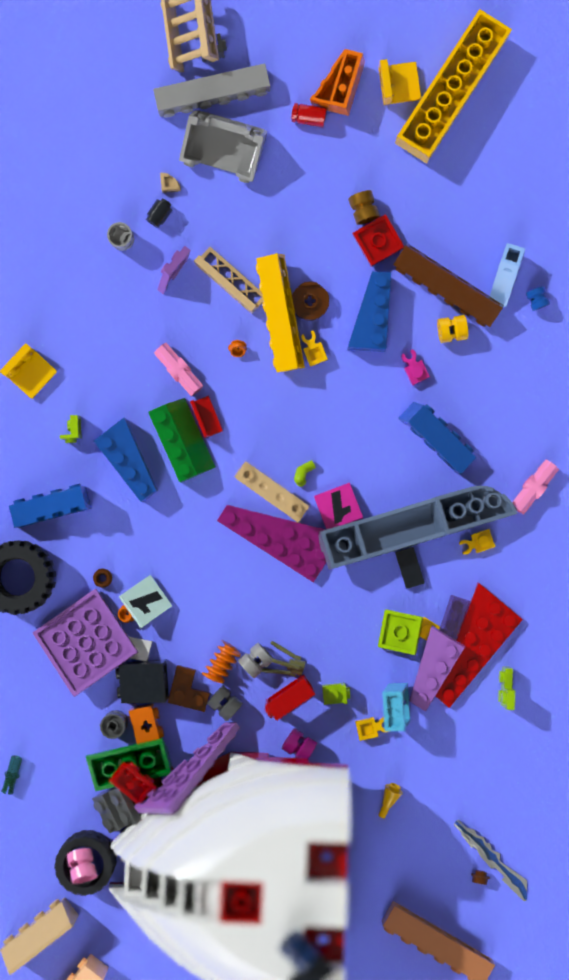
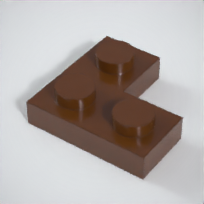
(182, 693)

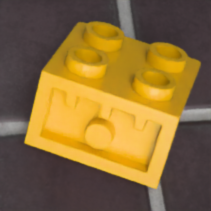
(399, 82)
(28, 371)

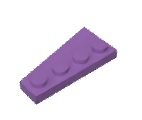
(436, 663)

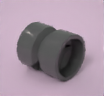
(229, 708)
(113, 724)

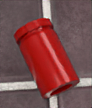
(308, 115)

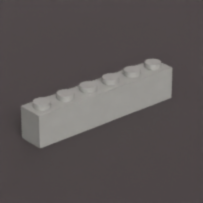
(212, 90)

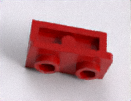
(132, 783)

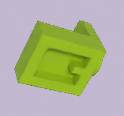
(74, 426)
(335, 693)

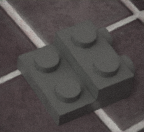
(115, 809)

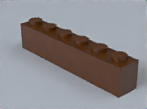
(448, 285)

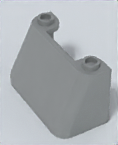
(223, 144)

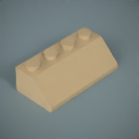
(38, 935)

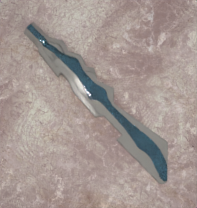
(492, 858)

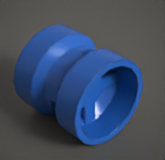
(537, 298)

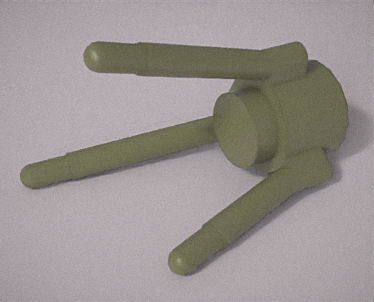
(295, 665)

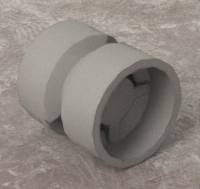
(120, 236)
(253, 667)

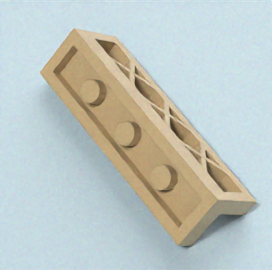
(224, 282)

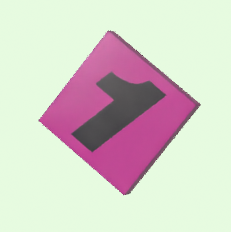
(338, 506)

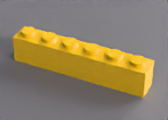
(280, 313)

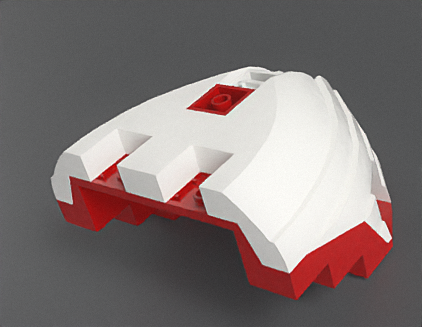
(243, 867)

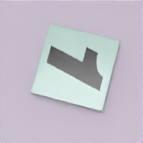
(145, 601)

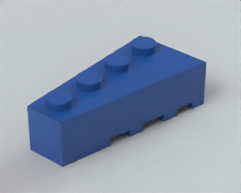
(372, 320)
(438, 436)
(125, 456)
(50, 506)

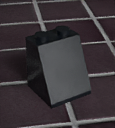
(143, 681)

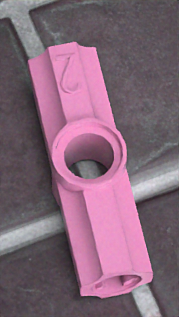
(178, 369)
(535, 486)

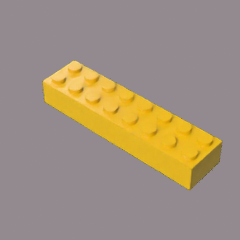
(453, 86)

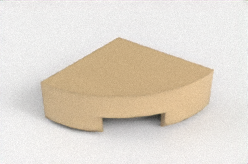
(169, 183)

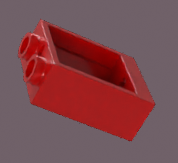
(289, 697)

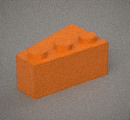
(341, 84)

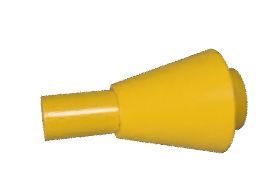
(391, 795)

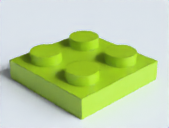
(400, 632)

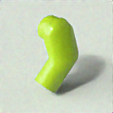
(301, 472)

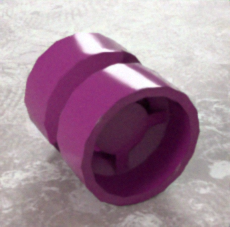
(298, 744)

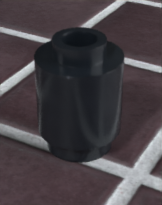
(159, 212)

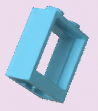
(395, 711)

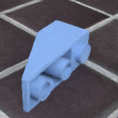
(507, 273)

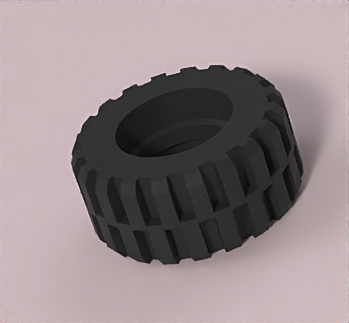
(43, 574)

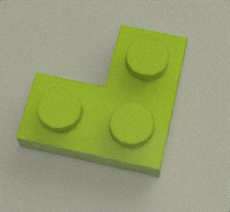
(506, 695)

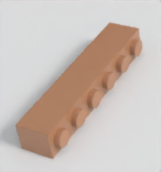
(437, 943)

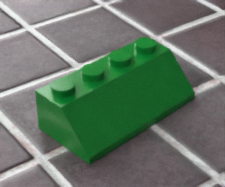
(181, 439)
(149, 757)

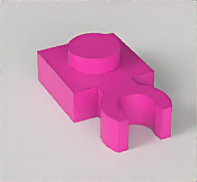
(416, 370)

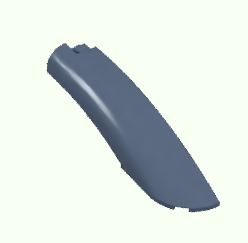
(413, 525)

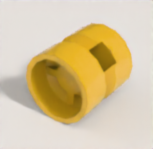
(459, 329)

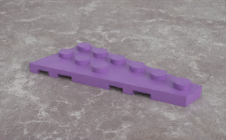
(184, 777)

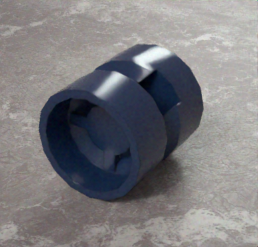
(300, 952)

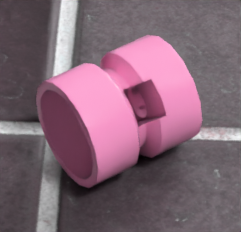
(81, 864)

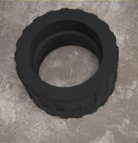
(96, 841)

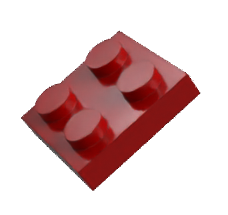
(378, 240)

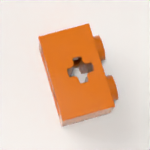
(139, 716)

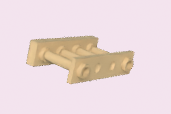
(205, 32)
(271, 491)

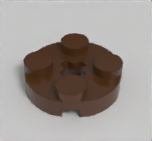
(317, 309)

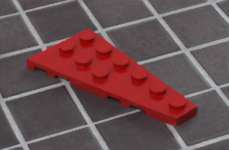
(482, 632)

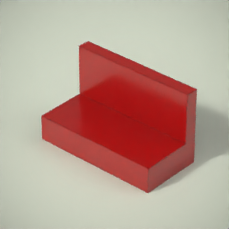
(206, 417)

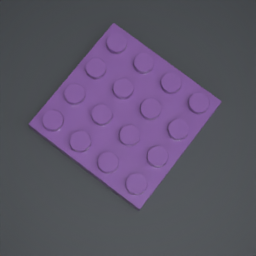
(85, 642)

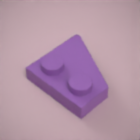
(171, 270)

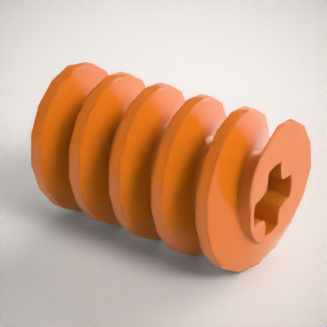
(222, 663)

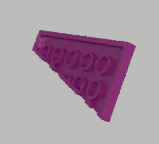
(283, 539)

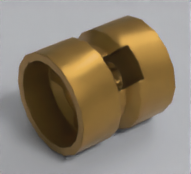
(365, 211)

